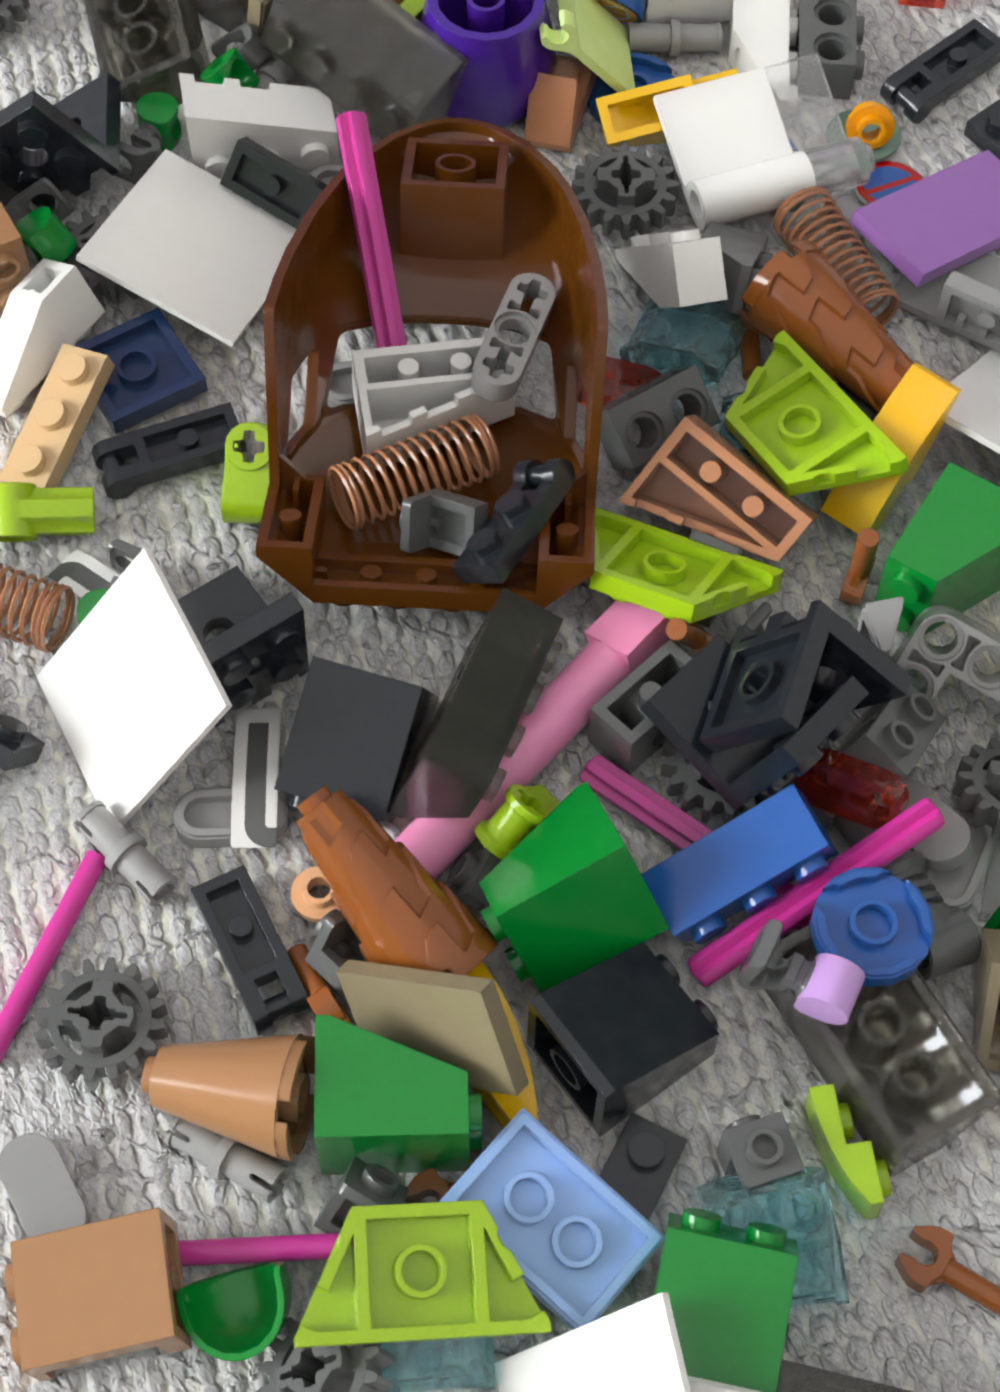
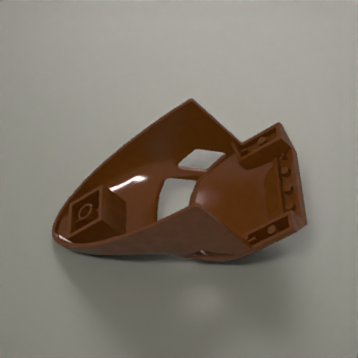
(461, 220)

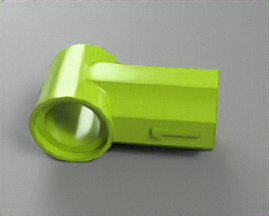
(44, 511)

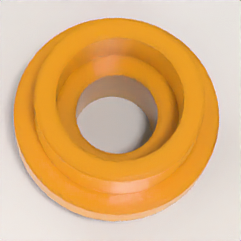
(871, 113)

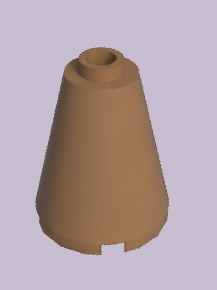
(239, 1089)

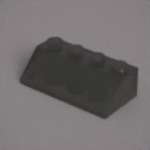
(148, 44)
(367, 58)
(481, 712)
(894, 1064)

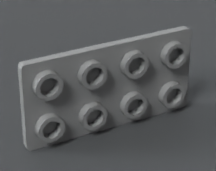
(960, 300)

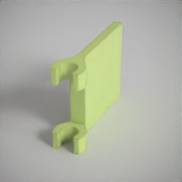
(594, 39)

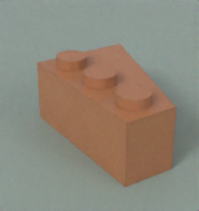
(720, 492)

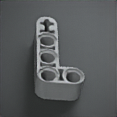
(954, 658)

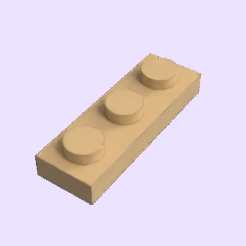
(58, 417)

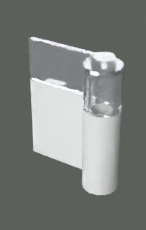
(758, 140)

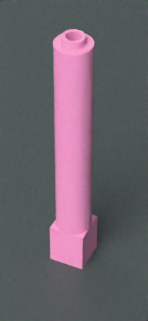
(615, 648)

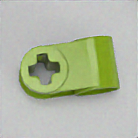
(244, 480)
(515, 818)

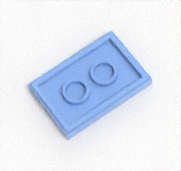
(558, 1220)

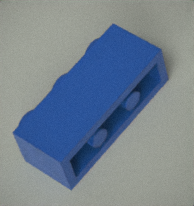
(740, 866)

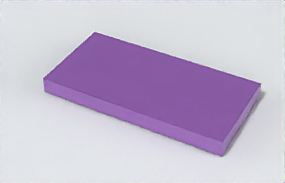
(937, 219)

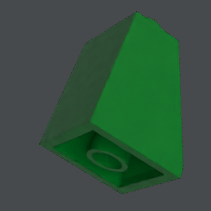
(947, 549)
(569, 895)
(389, 1104)
(728, 1296)

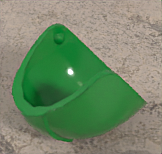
(237, 1310)

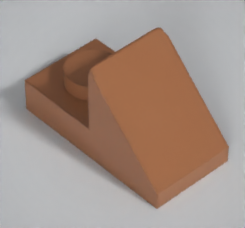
(558, 105)

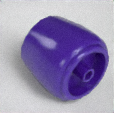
(502, 53)

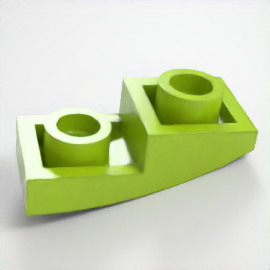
(852, 1165)

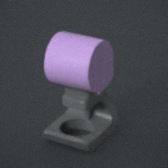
(823, 987)

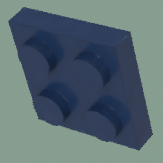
(149, 370)

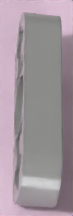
(515, 355)

